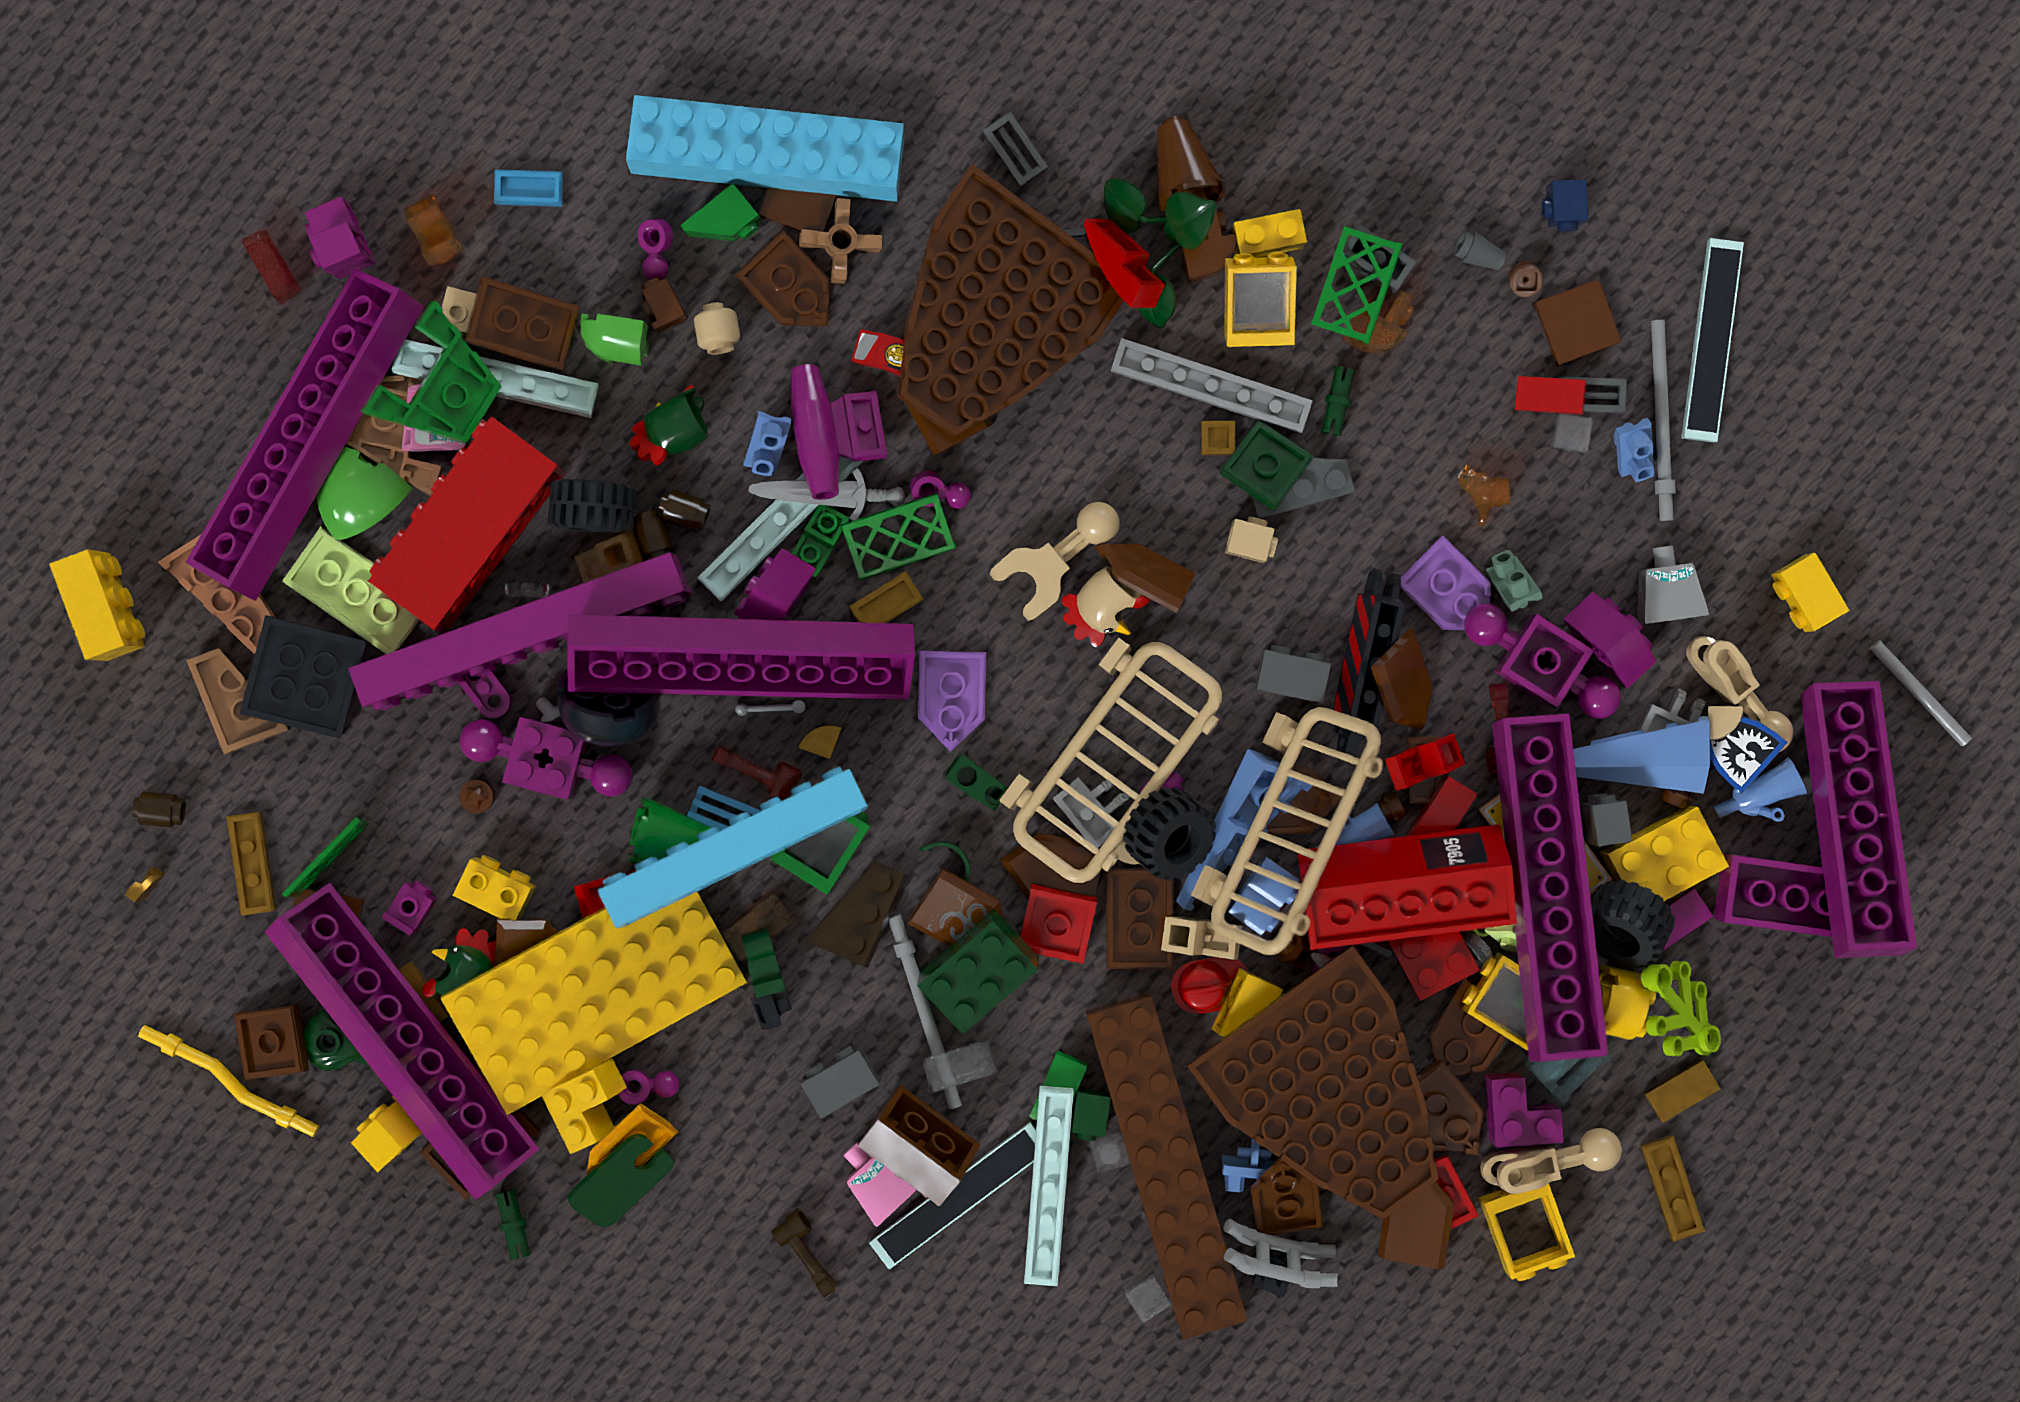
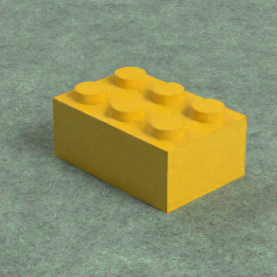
(98, 605)
(1667, 854)

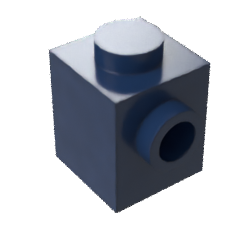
(1565, 204)

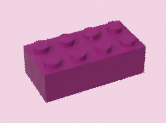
(1773, 895)

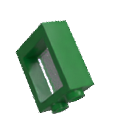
(826, 851)

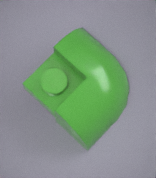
(615, 338)

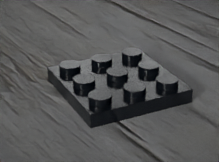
(302, 676)

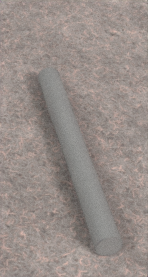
(1920, 693)

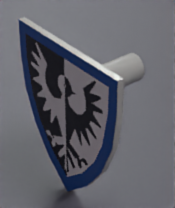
(1745, 752)

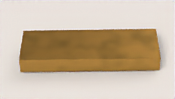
(251, 863)
(1672, 1188)

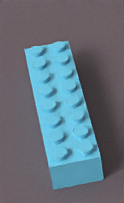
(765, 148)
(731, 849)

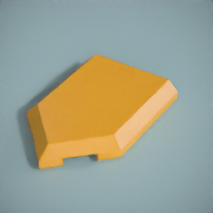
(641, 1121)

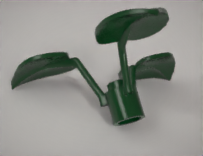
(1187, 223)

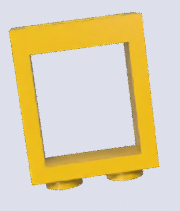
(1525, 1267)

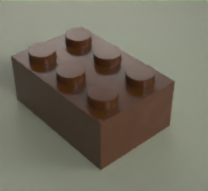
(919, 1145)

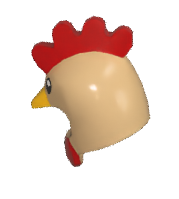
(1100, 607)

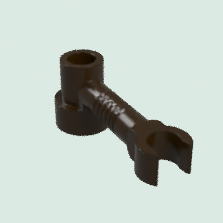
(791, 1232)

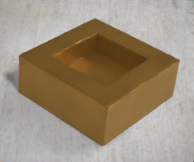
(1217, 438)

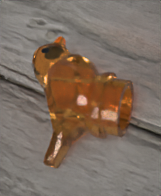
(1484, 491)

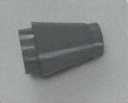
(1478, 251)

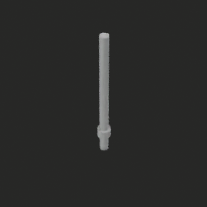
(1664, 485)
(905, 948)

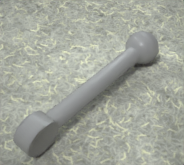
(797, 706)

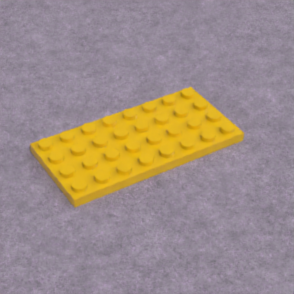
(589, 996)

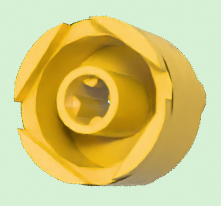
(1624, 1002)

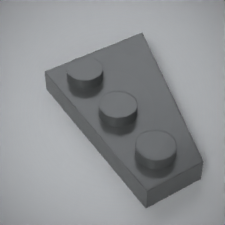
(1320, 482)

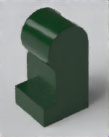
(975, 781)
(762, 963)

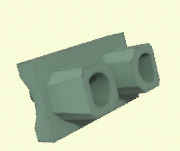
(1512, 581)

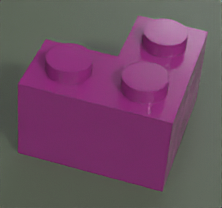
(337, 239)
(777, 590)
(1613, 637)
(1512, 1120)

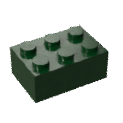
(978, 971)

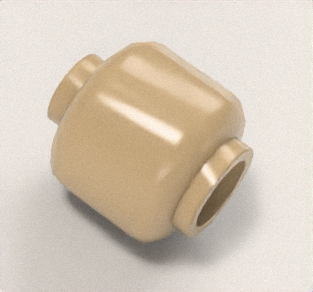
(716, 329)

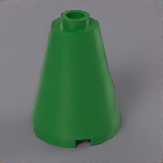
(659, 829)

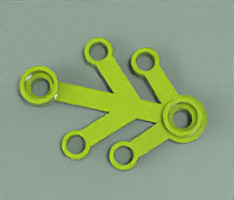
(1704, 1036)

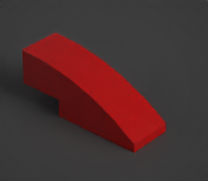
(1123, 263)
(1444, 808)

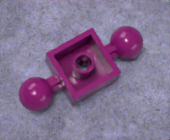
(1566, 657)
(483, 741)

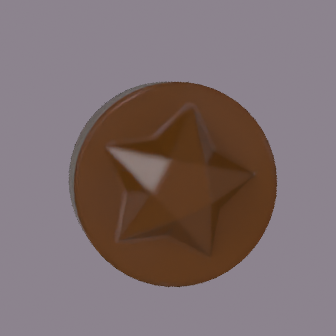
(1525, 279)
(477, 796)

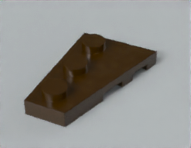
(861, 916)

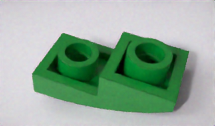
(820, 537)
(1063, 1072)

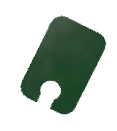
(618, 1182)

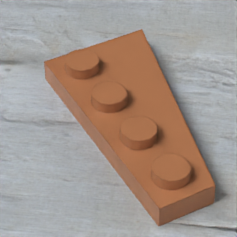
(239, 613)

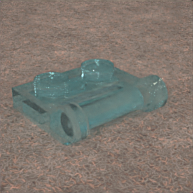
(1551, 1071)

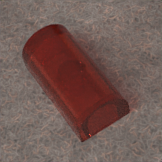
(271, 266)

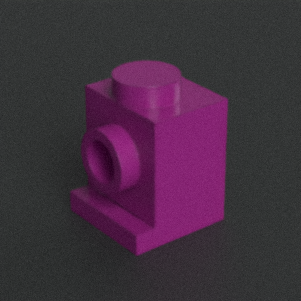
(423, 900)

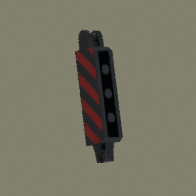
(1371, 635)

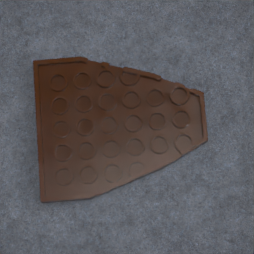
(996, 306)
(1329, 1087)

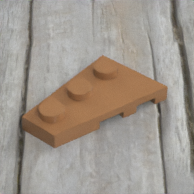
(222, 693)

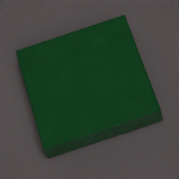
(1266, 465)

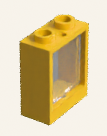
(1260, 300)
(1499, 999)

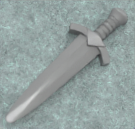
(851, 493)

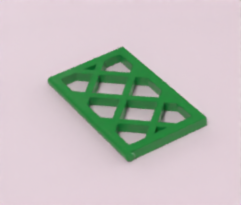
(1373, 308)
(875, 520)
(325, 858)

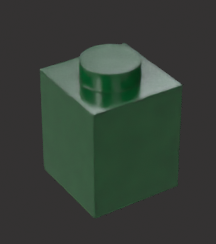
(1090, 1114)

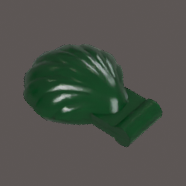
(322, 1049)

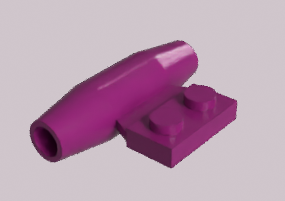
(828, 430)

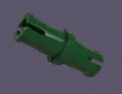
(1338, 401)
(512, 1224)

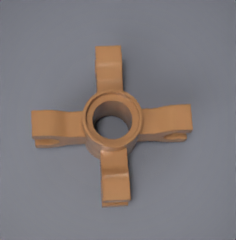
(857, 242)

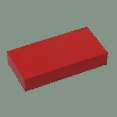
(1550, 395)

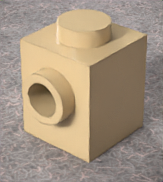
(458, 307)
(1251, 540)

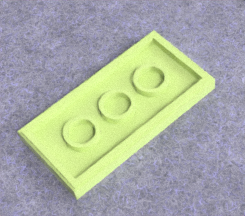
(337, 582)

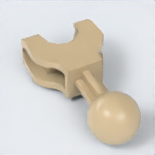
(1095, 525)
(1734, 682)
(1540, 1164)

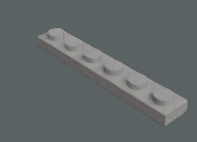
(1211, 385)

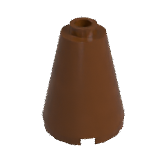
(1184, 163)

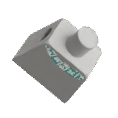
(1669, 590)

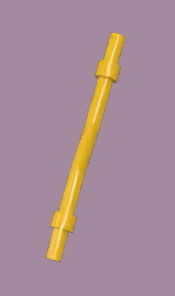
(174, 1045)

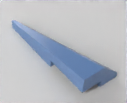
(1661, 758)
(1238, 814)

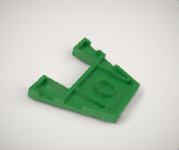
(452, 393)

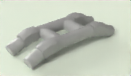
(1294, 1249)

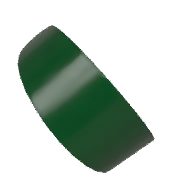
(954, 847)

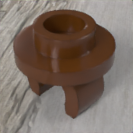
(1293, 950)

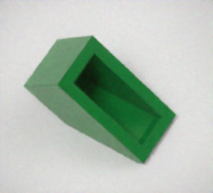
(724, 218)

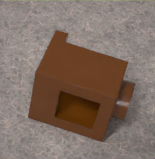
(662, 304)

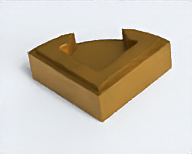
(821, 741)
(141, 890)

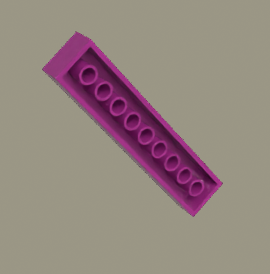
(304, 434)
(514, 633)
(740, 657)
(1550, 888)
(401, 1040)

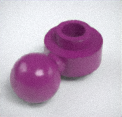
(655, 264)
(956, 494)
(664, 1085)

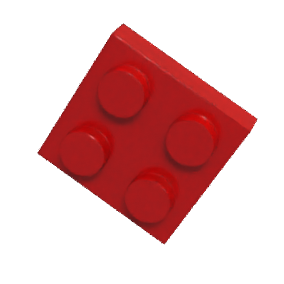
(1058, 923)
(1434, 961)

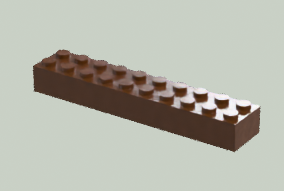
(1166, 1165)

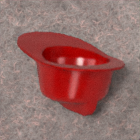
(1204, 983)

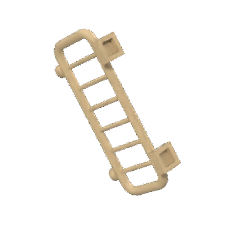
(1115, 660)
(1288, 739)

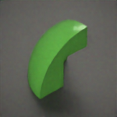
(358, 494)

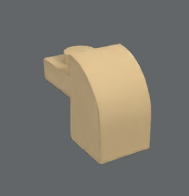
(1197, 937)

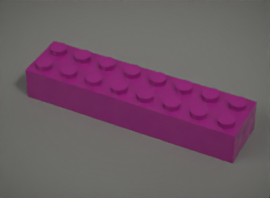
(1857, 820)

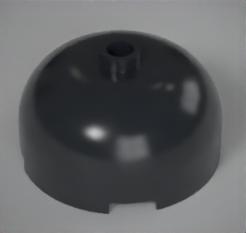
(605, 716)

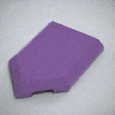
(1445, 585)
(951, 693)

